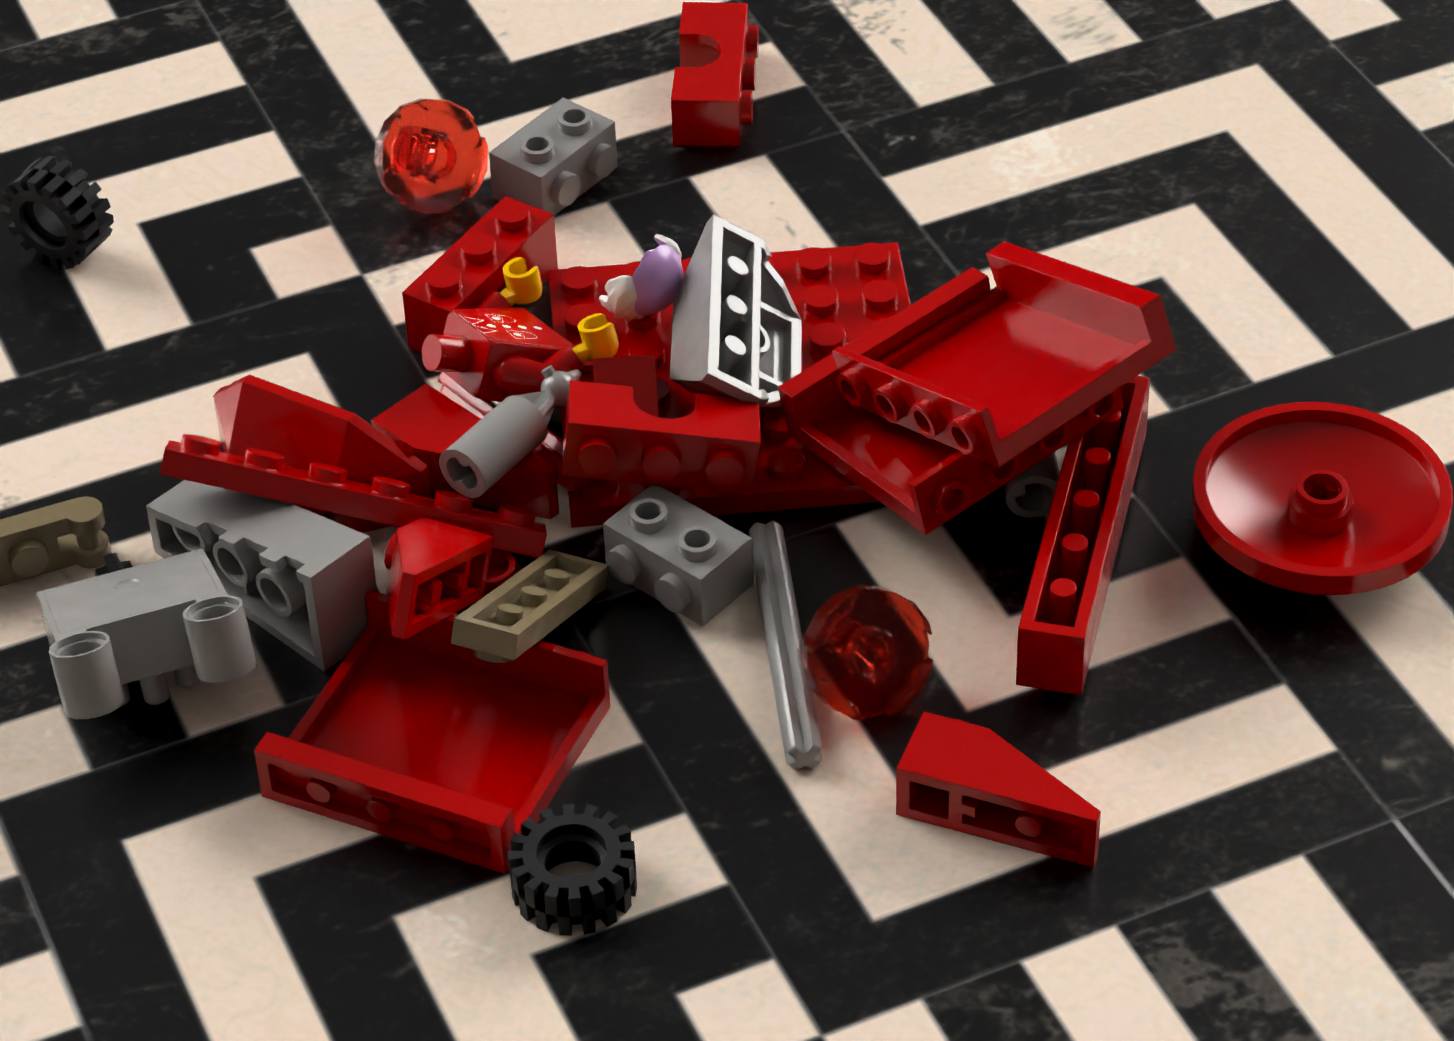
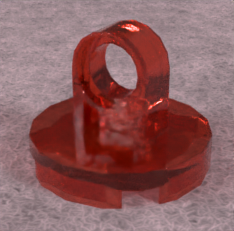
(430, 155)
(867, 652)

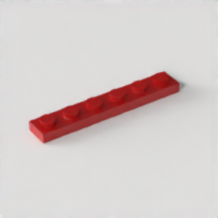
(327, 489)

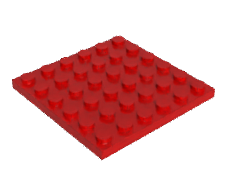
(838, 299)

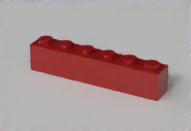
(1081, 548)

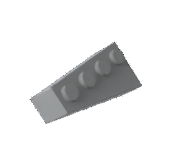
(286, 564)

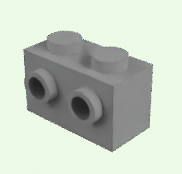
(554, 157)
(678, 554)

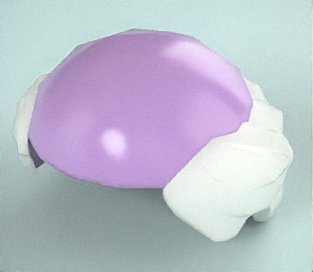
(650, 287)

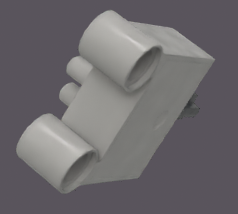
(140, 626)

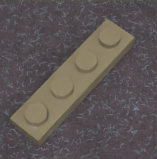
(528, 606)

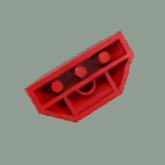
(308, 431)

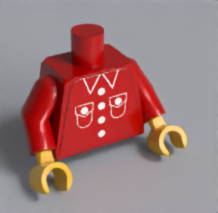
(504, 348)

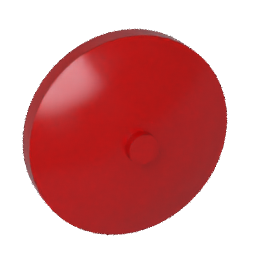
(1322, 498)

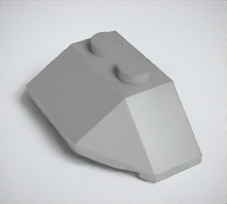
(734, 320)

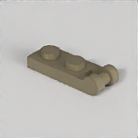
(31, 542)

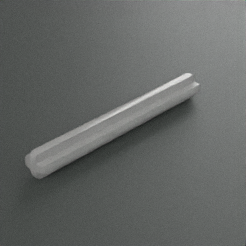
(785, 646)

